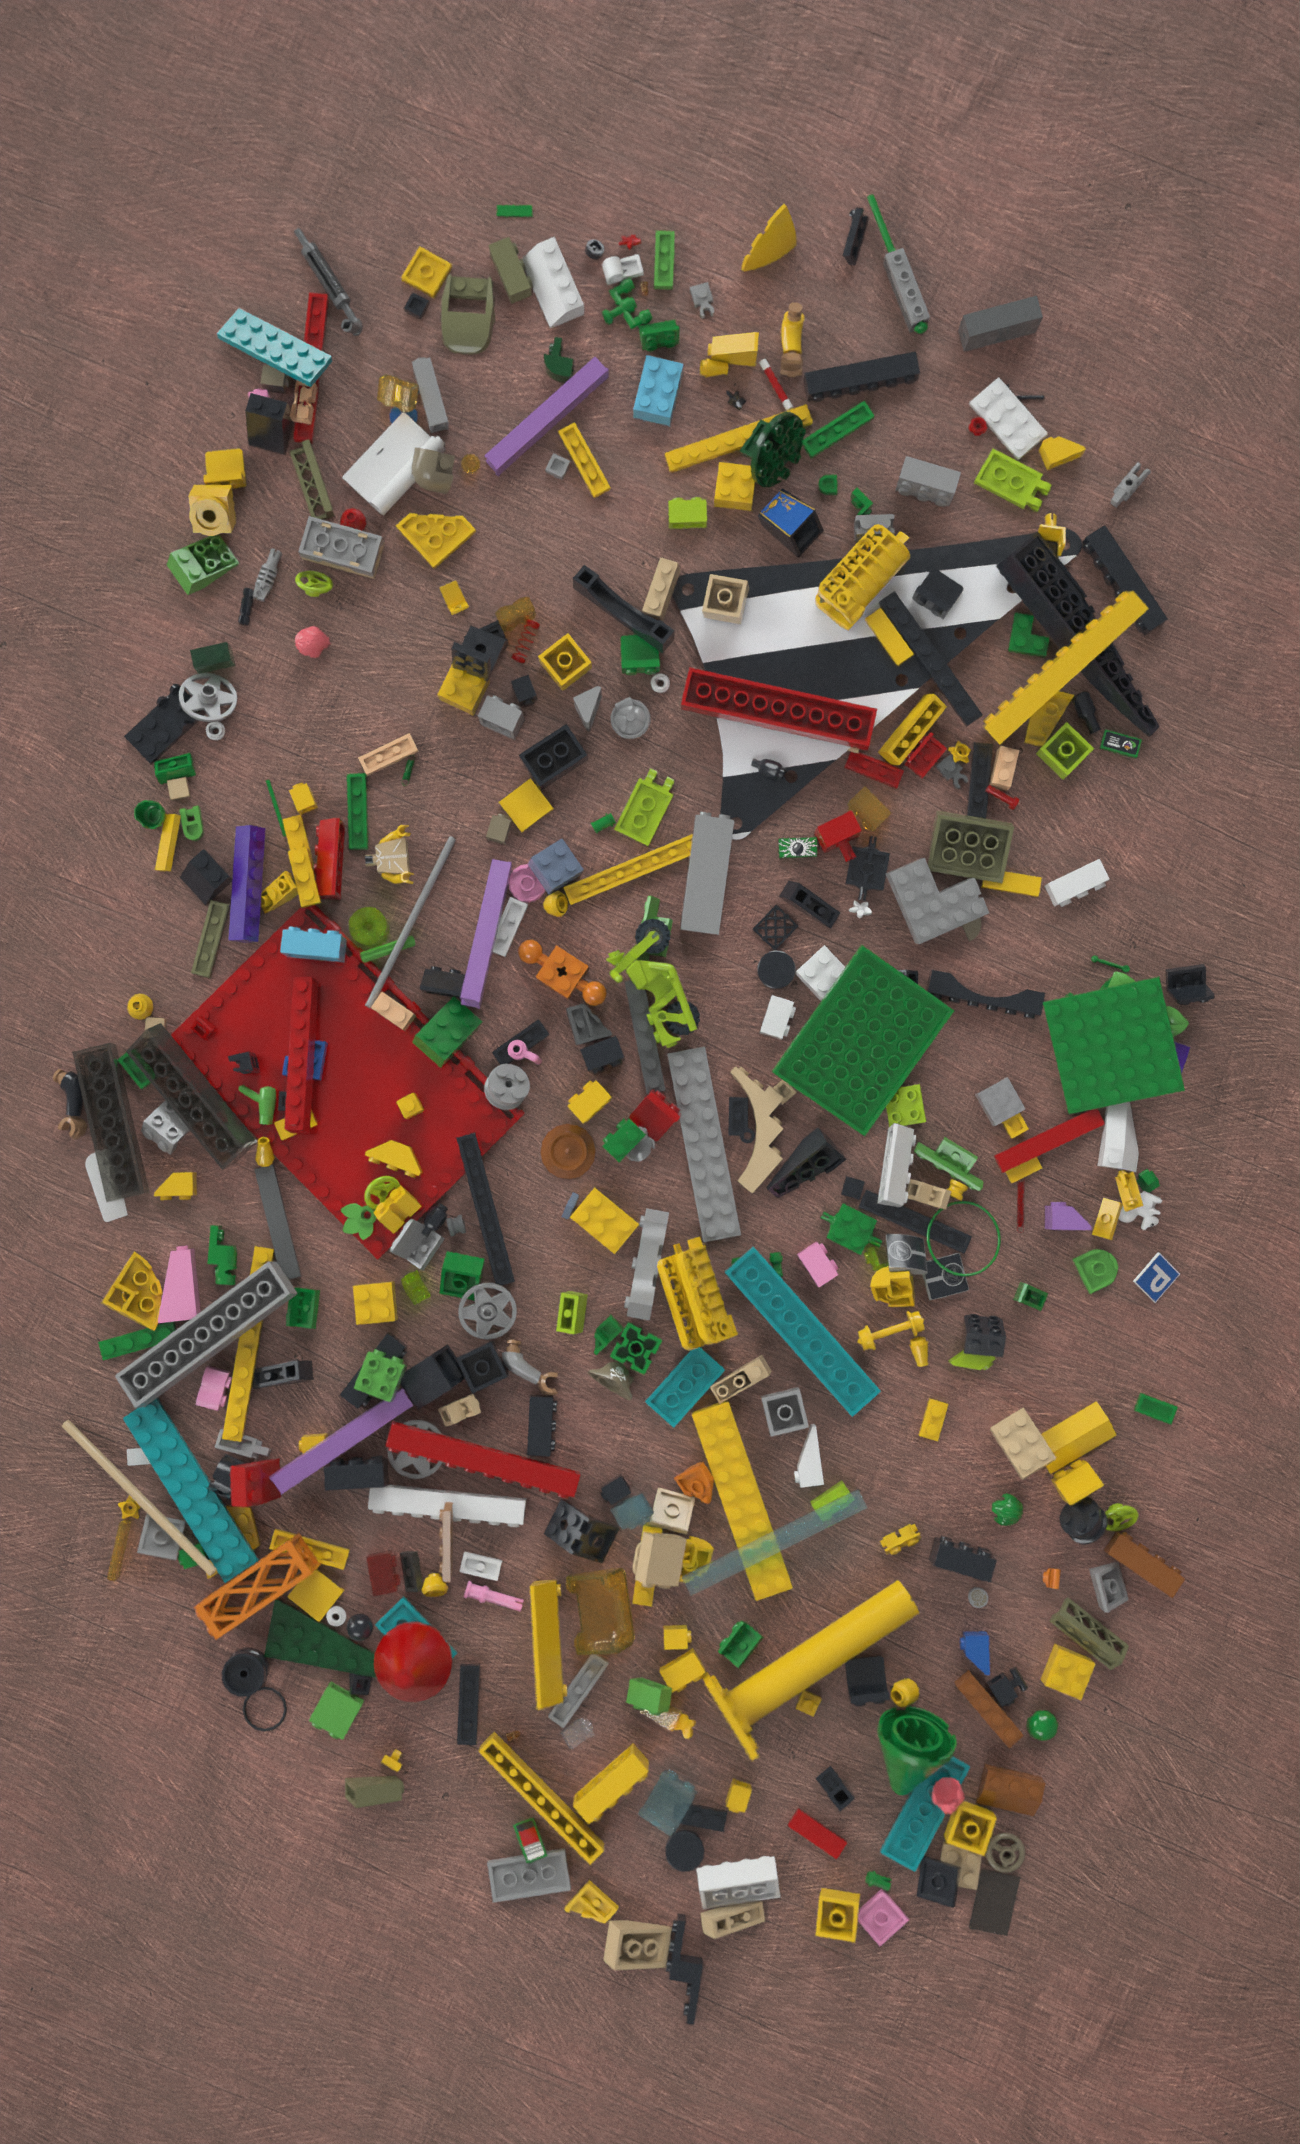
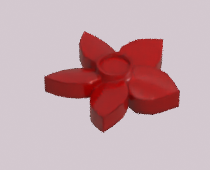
(630, 241)

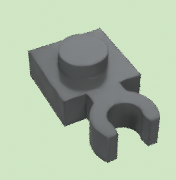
(950, 769)

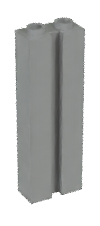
(707, 873)

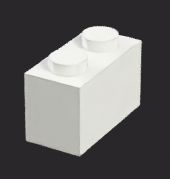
(777, 1017)

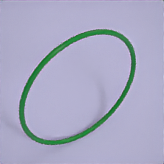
(998, 1233)

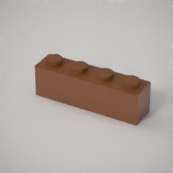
(1144, 1564)
(988, 1709)

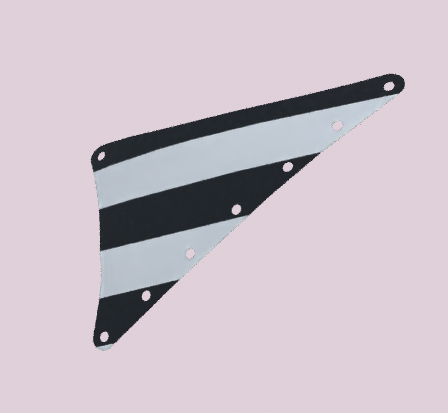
(801, 649)

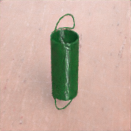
(408, 770)

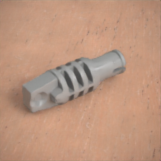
(267, 576)

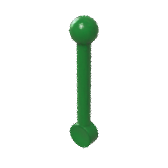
(1125, 968)

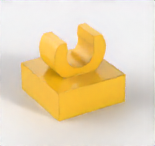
(808, 1703)
(391, 1762)

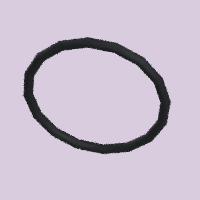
(275, 1726)

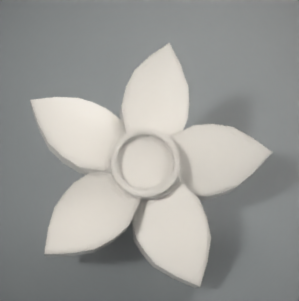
(861, 909)

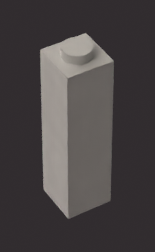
(430, 394)

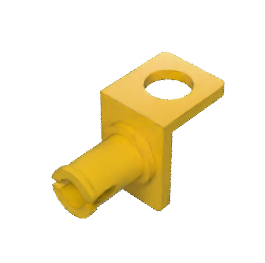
(1052, 532)

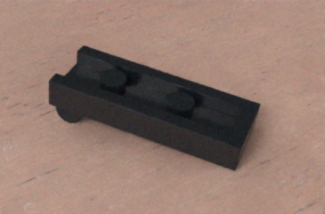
(855, 236)

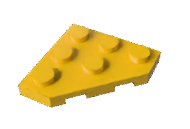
(435, 535)

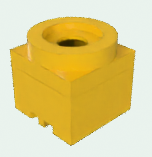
(212, 509)

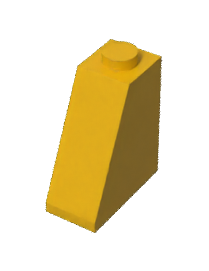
(735, 349)

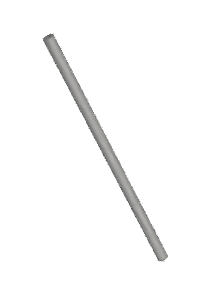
(410, 922)

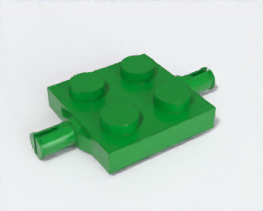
(851, 1229)

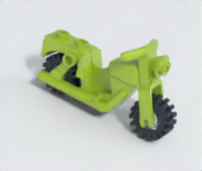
(659, 978)

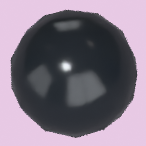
(359, 1627)

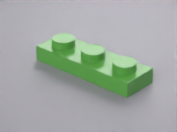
(664, 260)

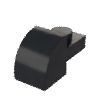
(835, 1788)

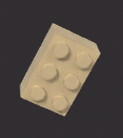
(1022, 1444)

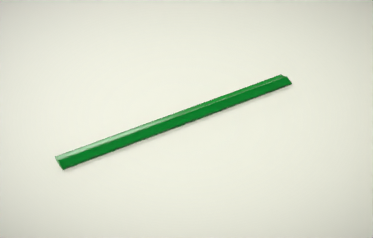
(276, 807)

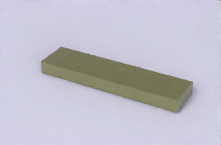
(210, 939)

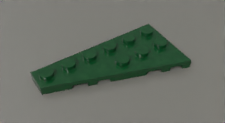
(312, 1643)

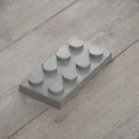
(516, 1879)

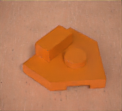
(696, 1482)

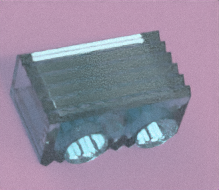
(632, 1512)

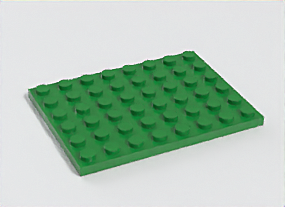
(862, 1040)

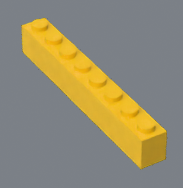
(542, 1798)

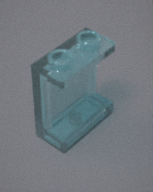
(668, 1802)

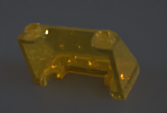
(602, 1611)

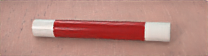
(776, 385)

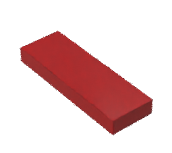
(874, 769)
(817, 1833)

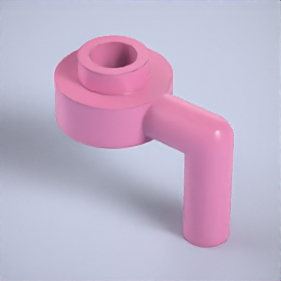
(523, 1053)

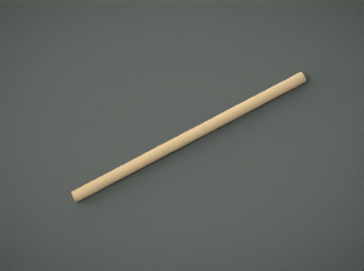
(107, 1465)

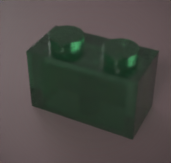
(212, 657)

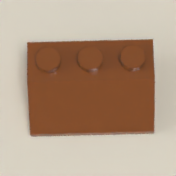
(1010, 1790)

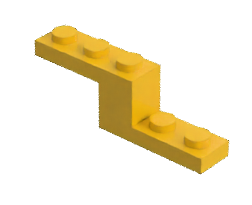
(301, 861)

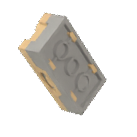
(341, 547)

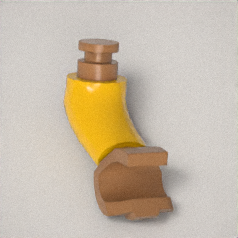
(791, 341)

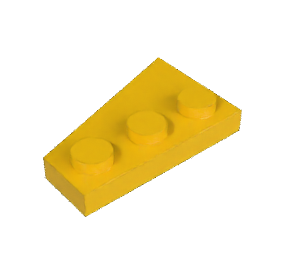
(1045, 719)

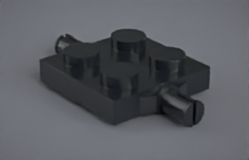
(867, 869)

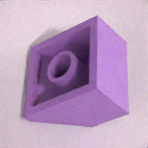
(1064, 1217)

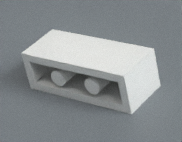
(1077, 883)

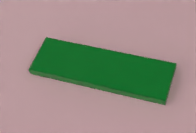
(514, 210)

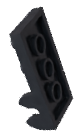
(162, 726)

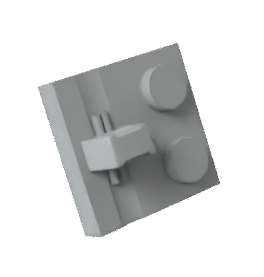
(157, 1541)

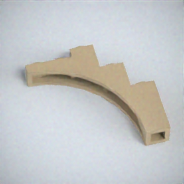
(763, 1103)

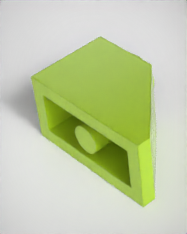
(972, 1361)

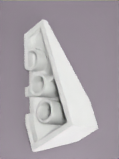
(1119, 1139)

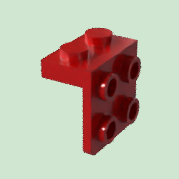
(655, 1114)

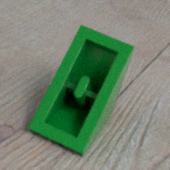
(1030, 1296)

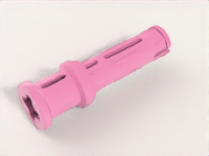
(484, 1594)

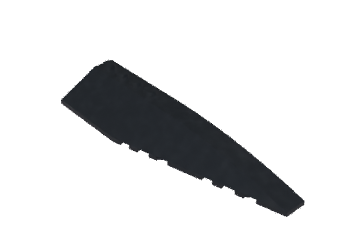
(1063, 612)

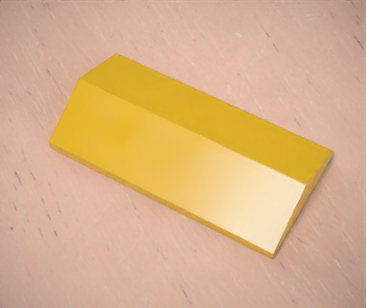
(1078, 1435)

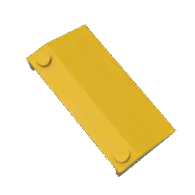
(547, 1643)

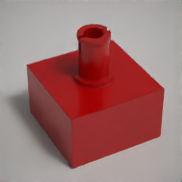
(839, 833)

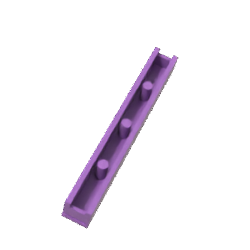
(546, 416)
(486, 933)
(340, 1441)

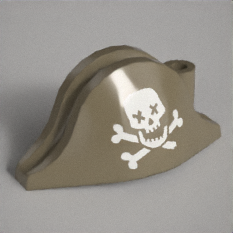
(614, 1377)

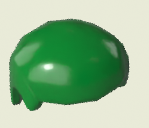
(149, 814)
(1042, 1725)

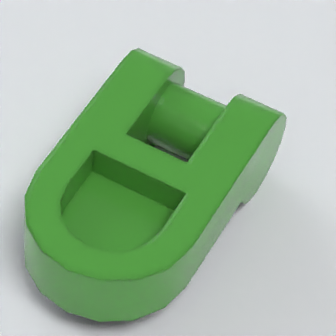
(192, 829)

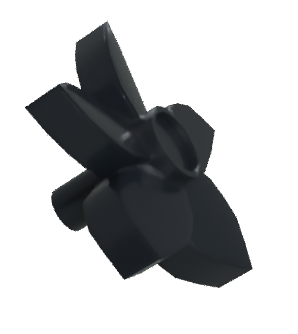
(735, 399)

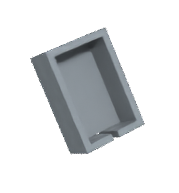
(927, 481)

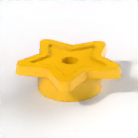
(960, 747)
(126, 1512)

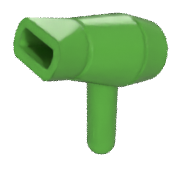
(266, 1100)

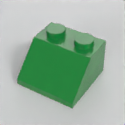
(460, 1274)

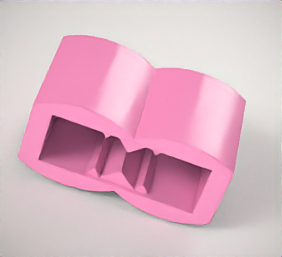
(213, 1388)

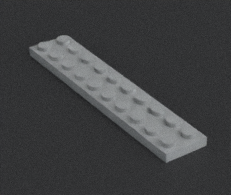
(704, 1144)

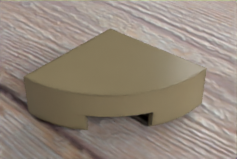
(972, 929)

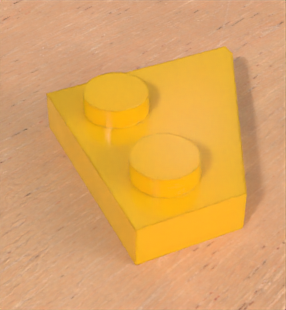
(592, 1903)

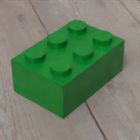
(447, 1031)

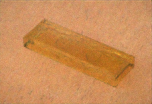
(119, 1550)

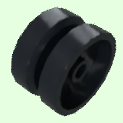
(242, 1661)

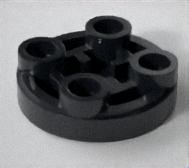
(776, 969)
(684, 1850)

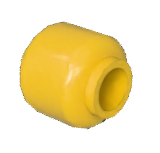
(904, 1692)

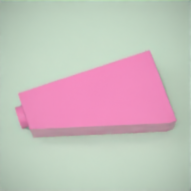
(180, 1291)

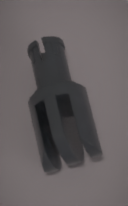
(1086, 710)

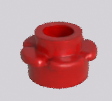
(981, 423)

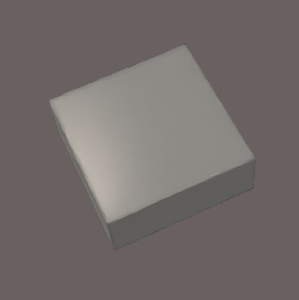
(557, 466)

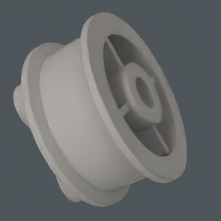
(506, 1086)

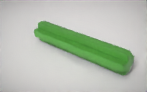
(385, 949)

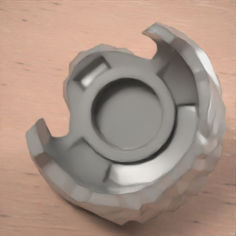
(642, 1149)

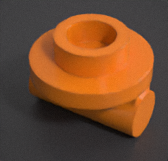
(1052, 1578)

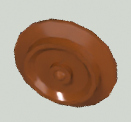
(568, 1151)

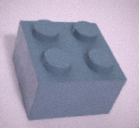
(555, 866)

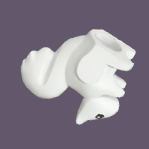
(1146, 1211)

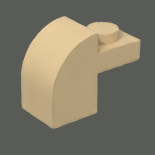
(928, 1194)
(459, 1410)

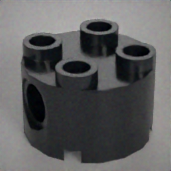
(222, 1477)

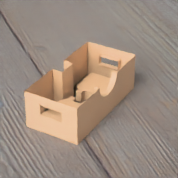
(303, 411)

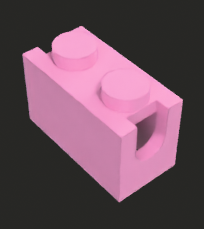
(818, 1264)

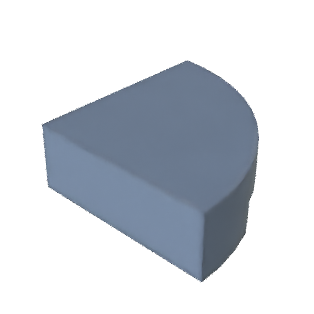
(570, 1205)

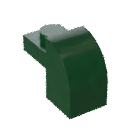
(558, 367)

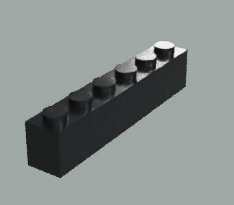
(861, 376)
(1122, 576)

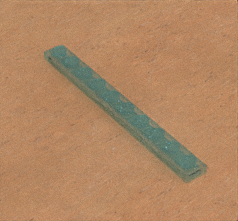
(774, 1542)

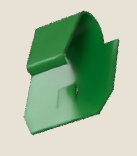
(1148, 1181)

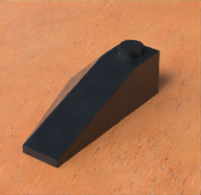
(809, 1159)

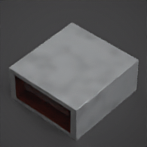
(1000, 1101)

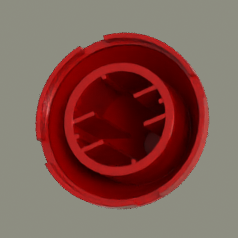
(413, 1662)

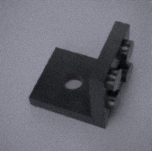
(474, 662)
(580, 1533)

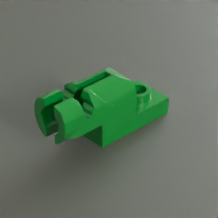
(221, 1255)

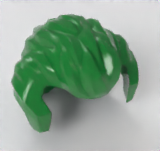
(1008, 1510)

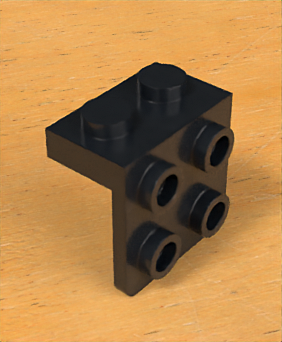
(937, 593)
(1188, 984)
(984, 1335)
(866, 1680)

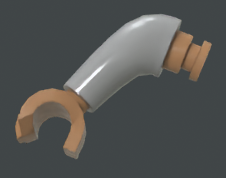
(515, 1363)

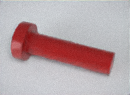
(1012, 802)

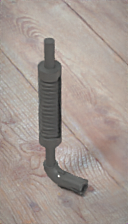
(330, 283)

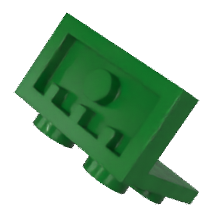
(659, 335)

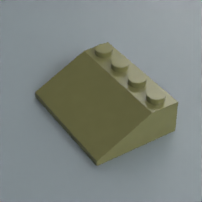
(970, 846)

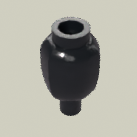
(769, 768)
(434, 1219)

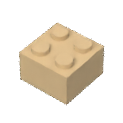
(725, 599)

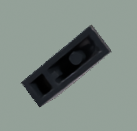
(809, 903)
(283, 1374)

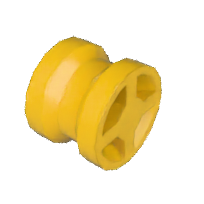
(957, 1189)

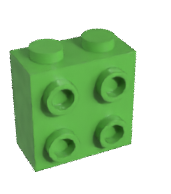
(380, 1375)
(336, 1711)

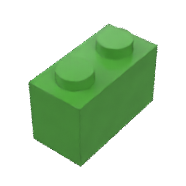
(649, 1696)

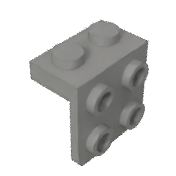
(164, 1128)
(415, 1246)

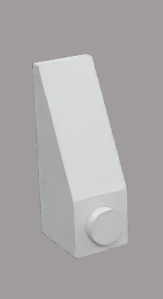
(809, 1464)

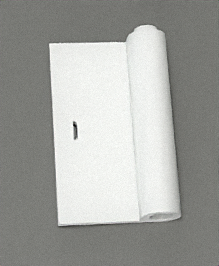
(387, 473)

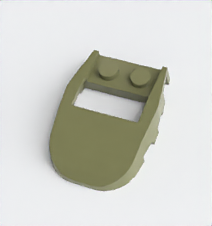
(467, 331)

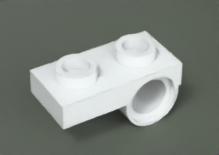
(620, 269)

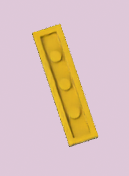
(584, 460)
(324, 1552)

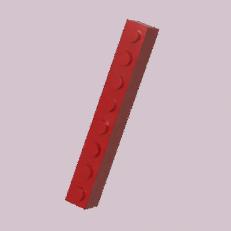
(301, 1055)

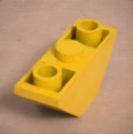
(278, 892)
(396, 1156)

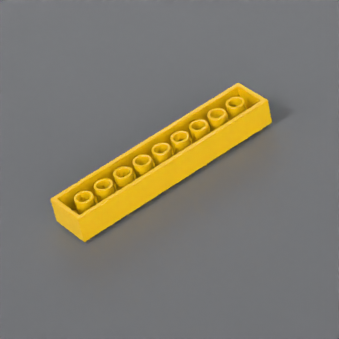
(1062, 669)
(739, 1494)

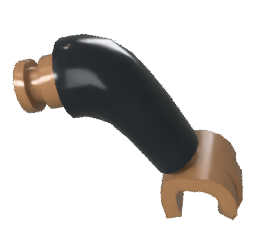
(70, 1084)

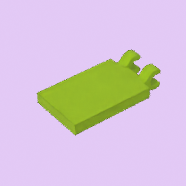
(1012, 480)
(645, 809)

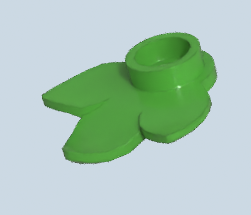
(357, 1222)

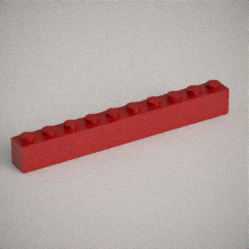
(482, 1459)

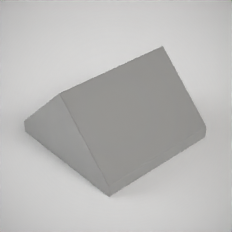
(587, 705)
(1109, 1586)

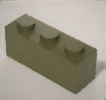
(511, 269)

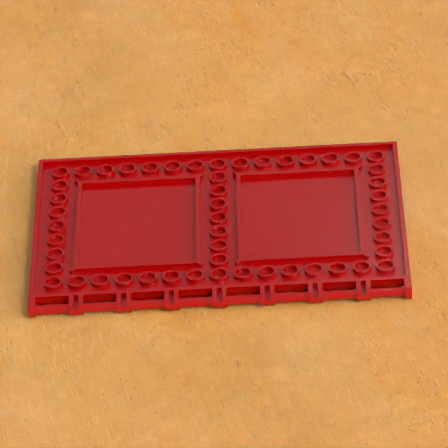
(363, 1076)

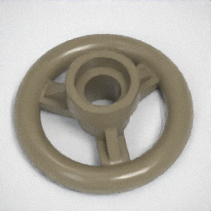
(1006, 1860)

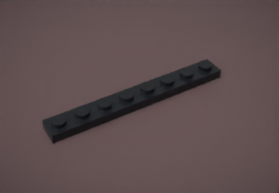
(930, 659)
(485, 1209)

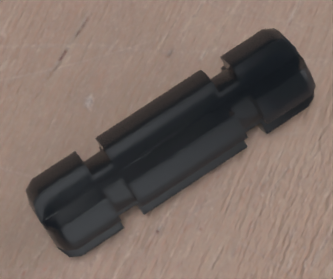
(246, 606)

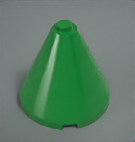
(913, 1746)

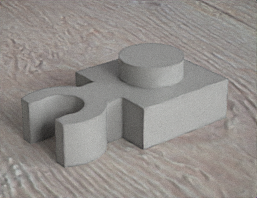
(702, 298)

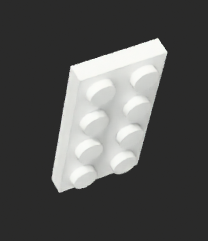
(1008, 418)

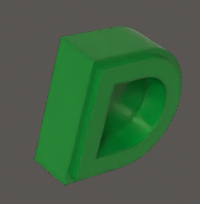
(828, 485)

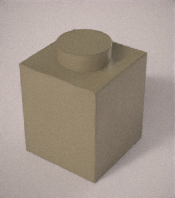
(274, 380)
(499, 829)

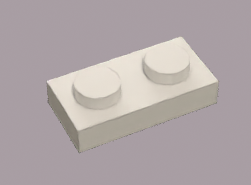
(480, 1566)

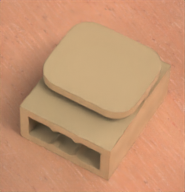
(659, 1560)

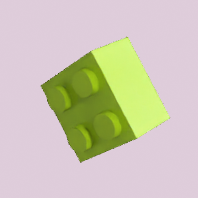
(1064, 751)

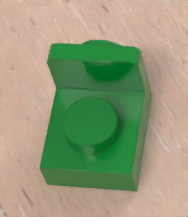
(861, 501)

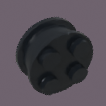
(1084, 1521)

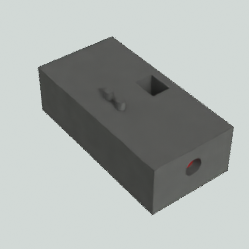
(1000, 323)

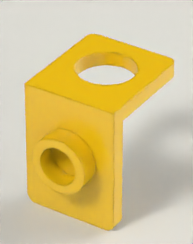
(453, 597)

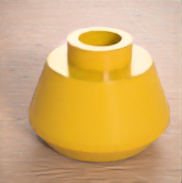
(556, 904)
(145, 1006)
(434, 1586)

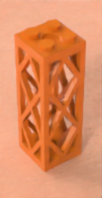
(213, 1614)

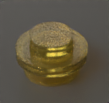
(470, 463)

